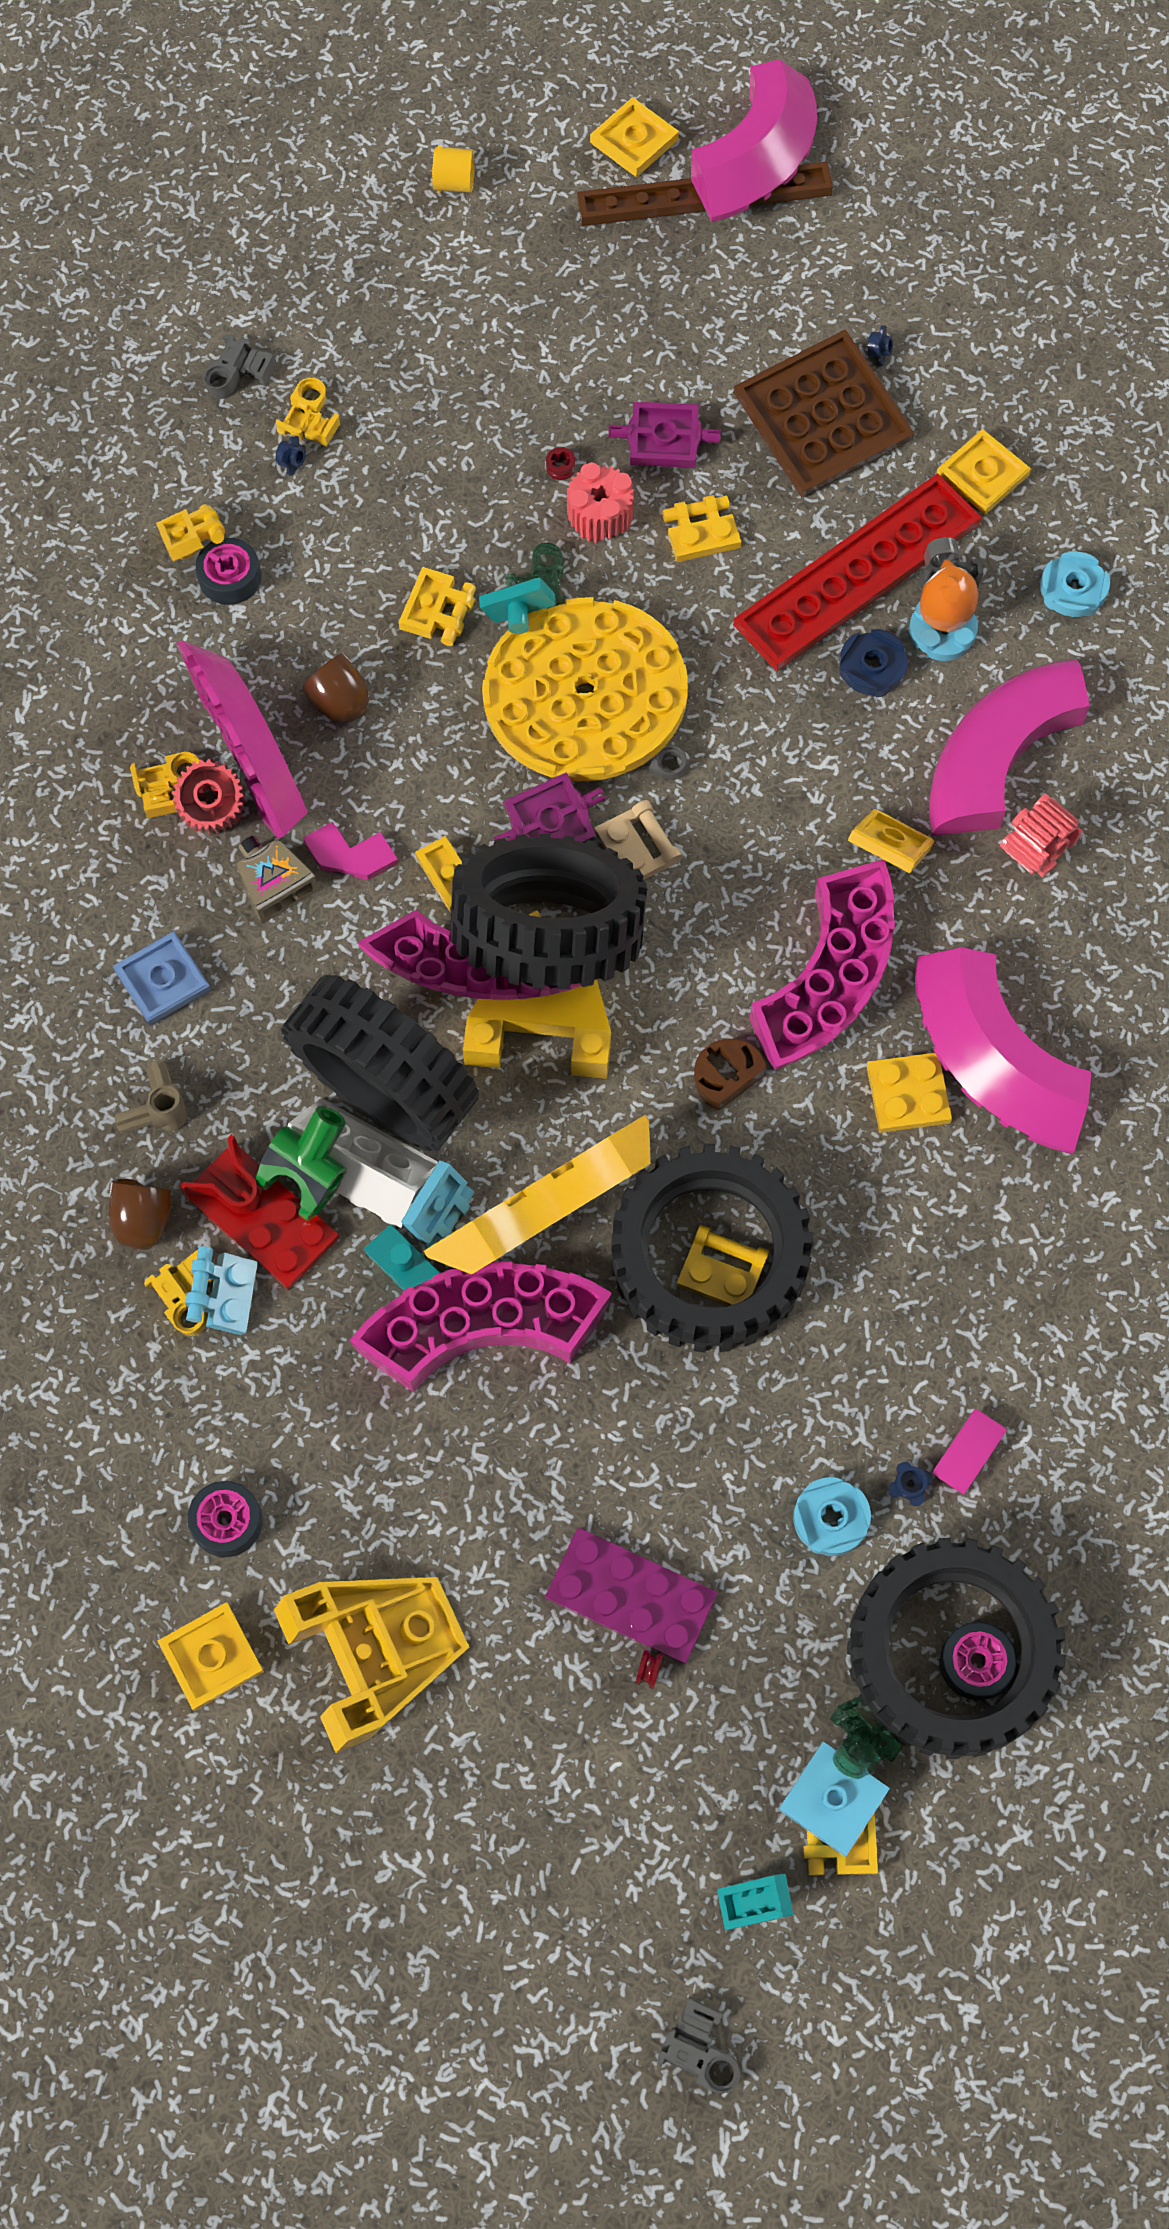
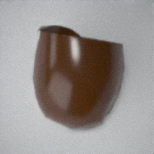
(338, 690)
(138, 1213)

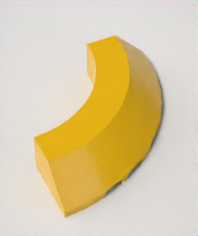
(546, 1200)

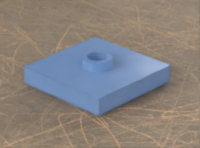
(161, 978)

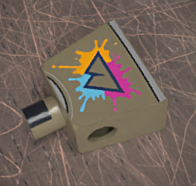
(273, 877)

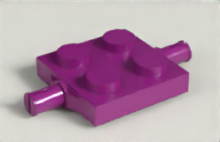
(664, 434)
(551, 809)

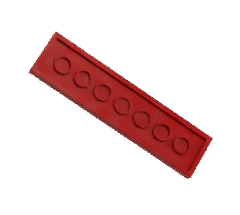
(854, 572)

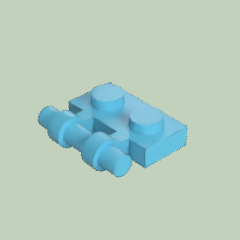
(438, 1205)
(231, 1291)

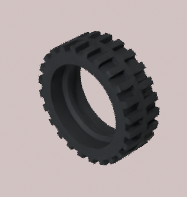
(548, 948)
(380, 1062)
(717, 1173)
(1023, 1600)

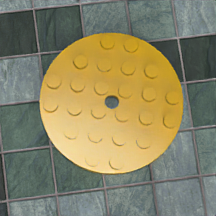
(589, 735)

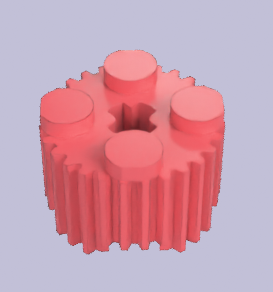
(600, 502)
(197, 813)
(1041, 835)

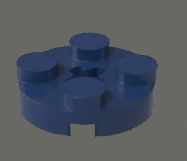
(867, 646)

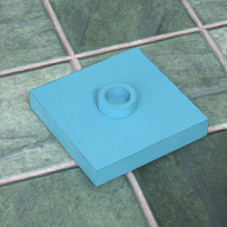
(831, 1802)

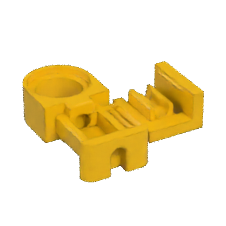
(311, 421)
(156, 783)
(176, 1286)

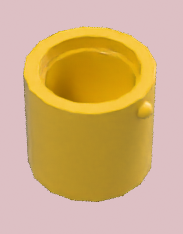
(453, 169)

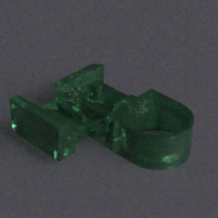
(548, 574)
(861, 1742)

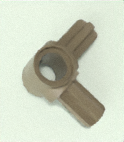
(162, 1095)

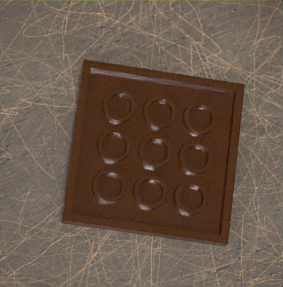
(823, 413)

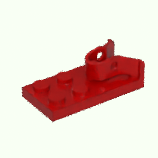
(259, 1219)

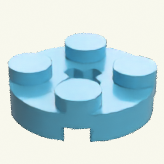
(1070, 601)
(938, 645)
(842, 1498)

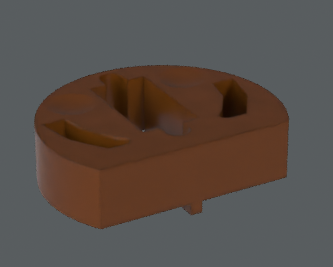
(723, 1090)

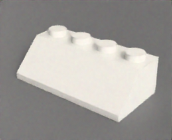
(380, 1169)

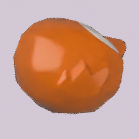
(949, 598)

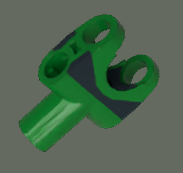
(306, 1160)

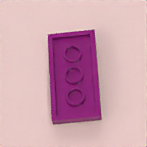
(631, 1595)

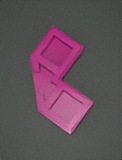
(362, 860)

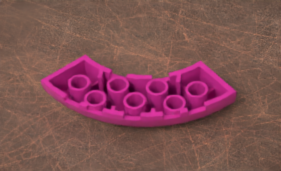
(993, 735)
(480, 1310)

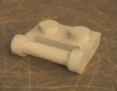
(623, 838)

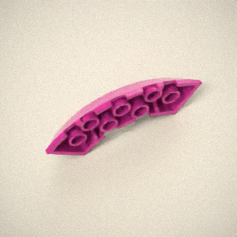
(762, 147)
(246, 737)
(427, 957)
(841, 973)
(993, 1055)

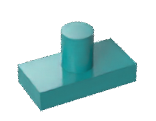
(516, 602)
(399, 1259)
(755, 1902)

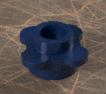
(880, 345)
(290, 454)
(910, 1473)

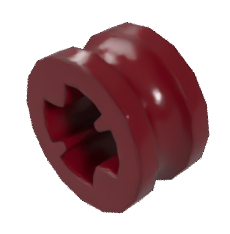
(557, 455)
(648, 1669)

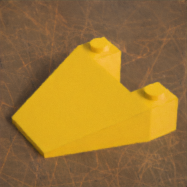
(570, 1013)
(386, 1640)

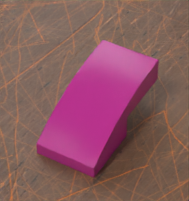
(969, 1451)

